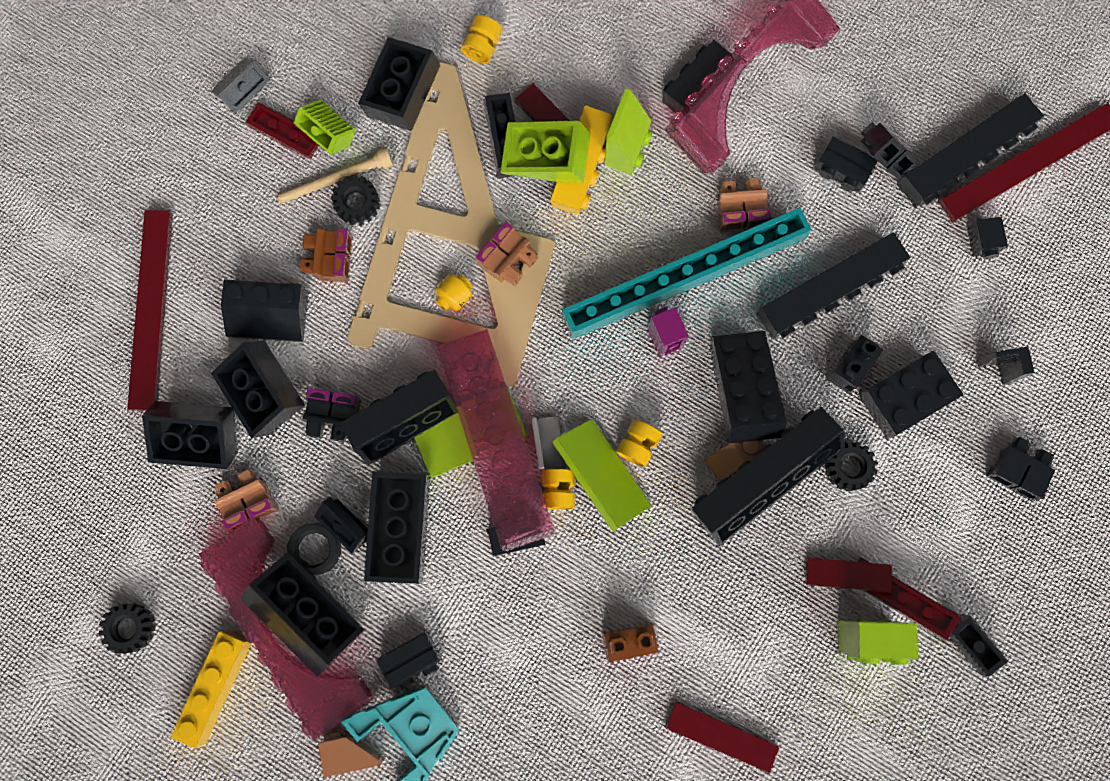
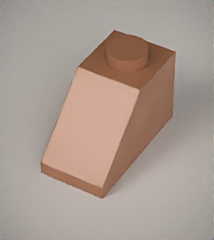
(730, 457)
(344, 754)

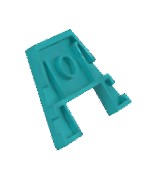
(415, 723)

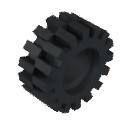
(345, 190)
(866, 472)
(112, 621)

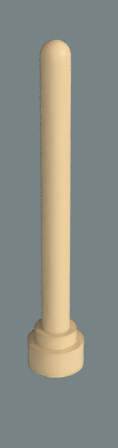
(379, 159)

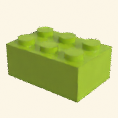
(878, 641)

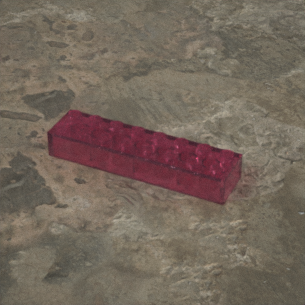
(496, 441)

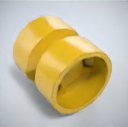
(482, 39)
(639, 443)
(564, 481)

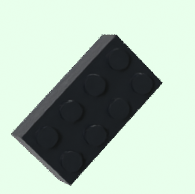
(747, 387)
(399, 417)
(397, 528)
(301, 614)

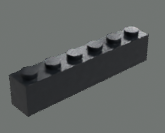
(970, 150)
(833, 286)

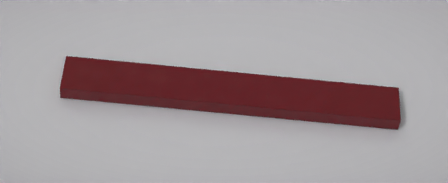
(1027, 164)
(150, 309)

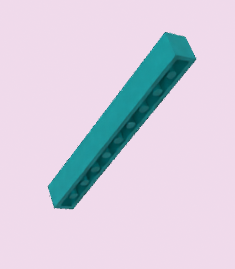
(686, 273)

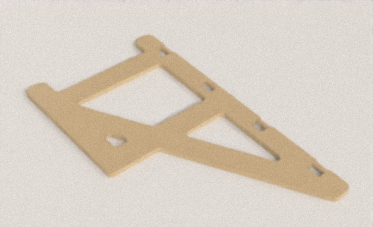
(513, 305)

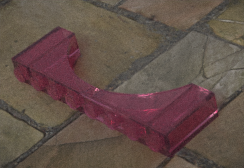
(701, 123)
(317, 701)

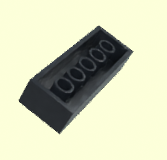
(769, 475)

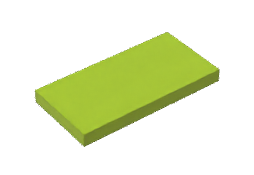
(446, 445)
(602, 474)

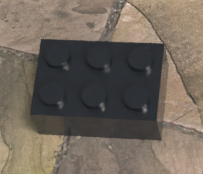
(399, 83)
(257, 388)
(910, 395)
(190, 434)

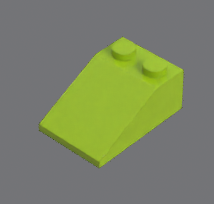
(628, 135)
(546, 150)

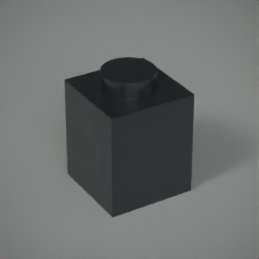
(987, 237)

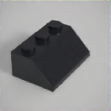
(264, 310)

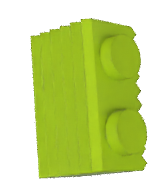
(324, 126)

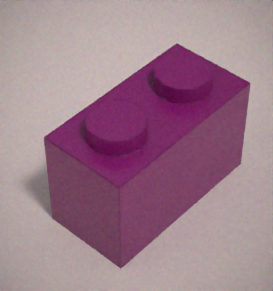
(667, 331)

